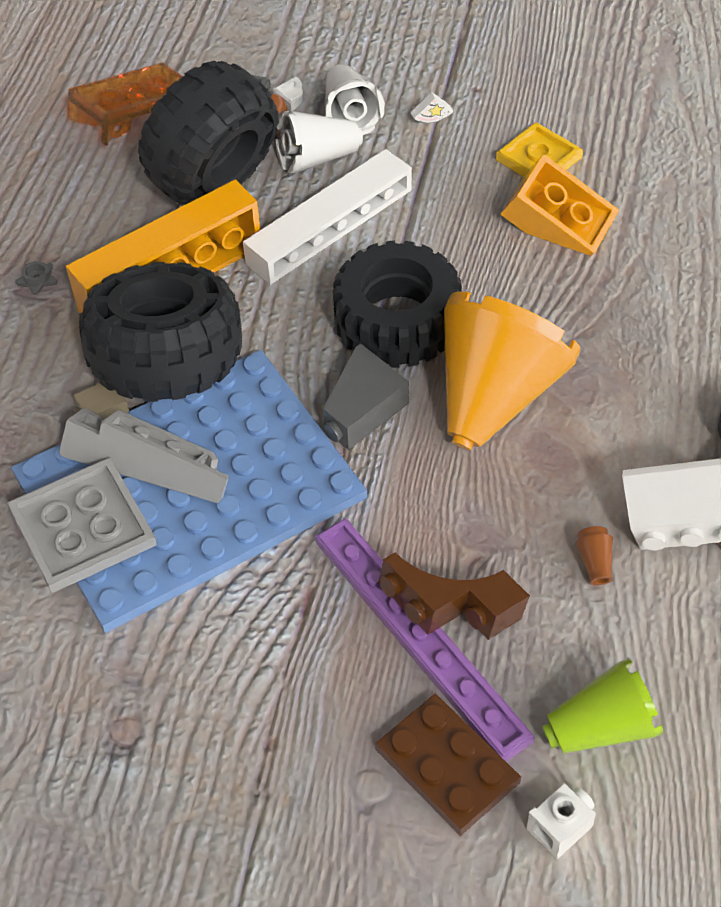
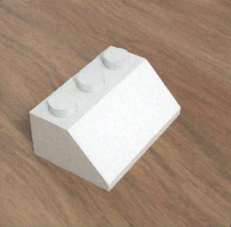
(674, 504)

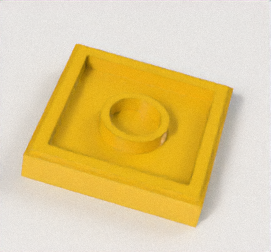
(534, 142)

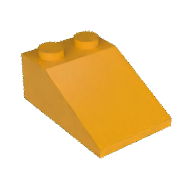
(559, 208)

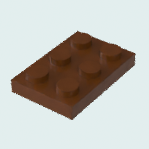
(448, 764)

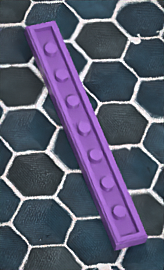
(434, 653)

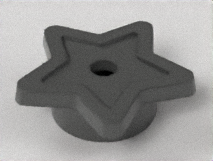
(30, 277)

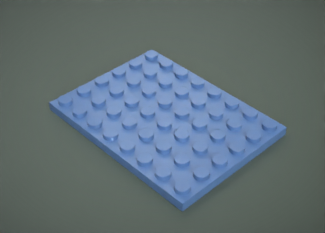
(278, 485)

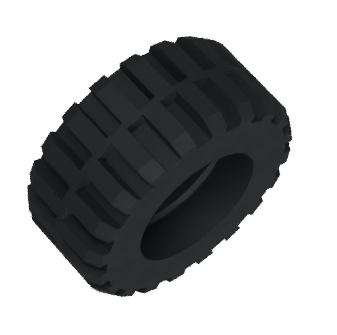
(388, 273)

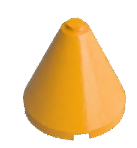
(497, 364)

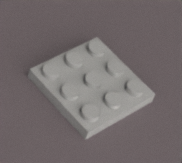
(81, 524)

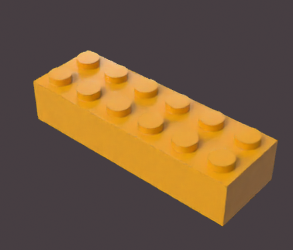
(200, 233)

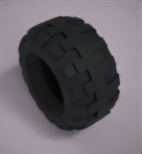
(207, 131)
(160, 331)

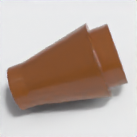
(596, 553)

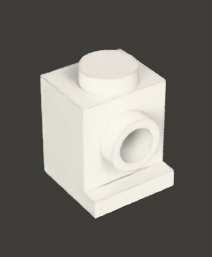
(560, 832)

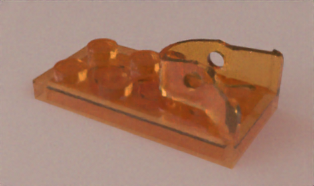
(119, 99)

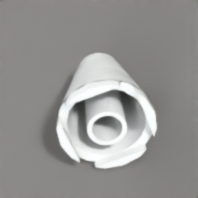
(353, 98)
(314, 139)

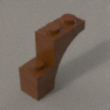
(433, 601)

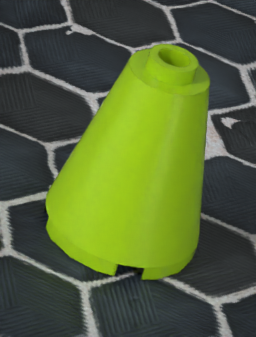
(604, 713)

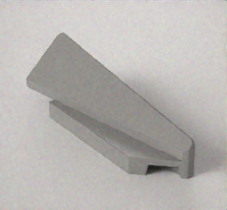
(143, 453)

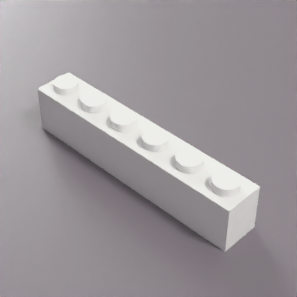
(327, 216)

